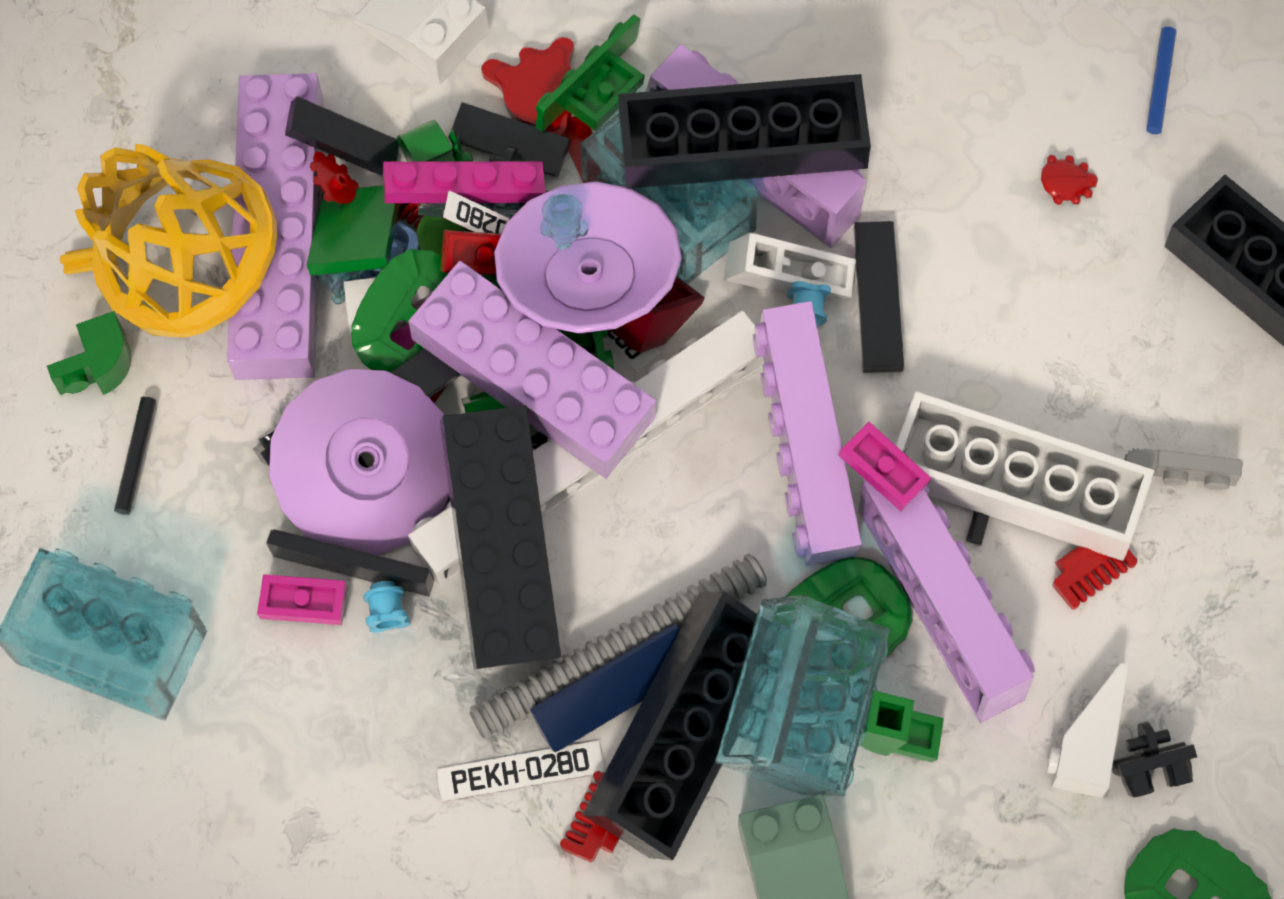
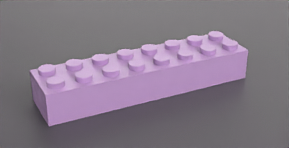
(277, 326)

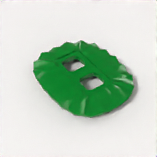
(390, 301)
(862, 577)
(1214, 868)

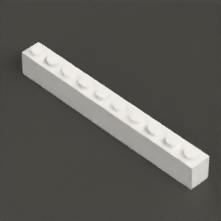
(680, 385)

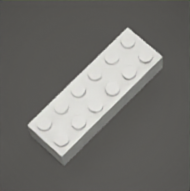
(1025, 476)

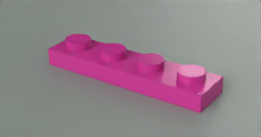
(473, 180)

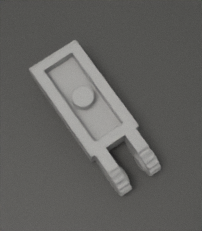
(1179, 467)

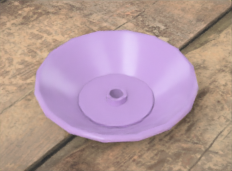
(627, 248)
(319, 470)

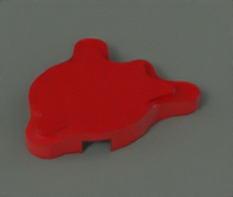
(533, 77)

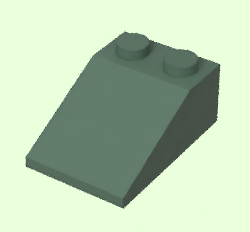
(793, 851)

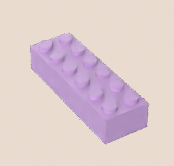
(818, 202)
(522, 363)
(808, 434)
(950, 601)

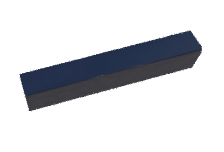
(602, 692)

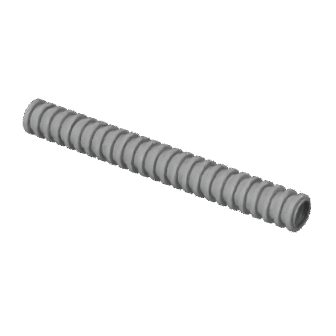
(519, 700)

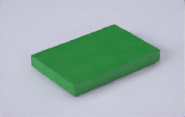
(353, 233)

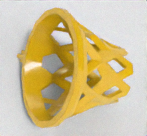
(122, 198)

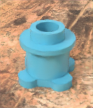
(805, 292)
(385, 607)

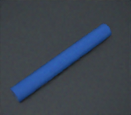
(1161, 80)

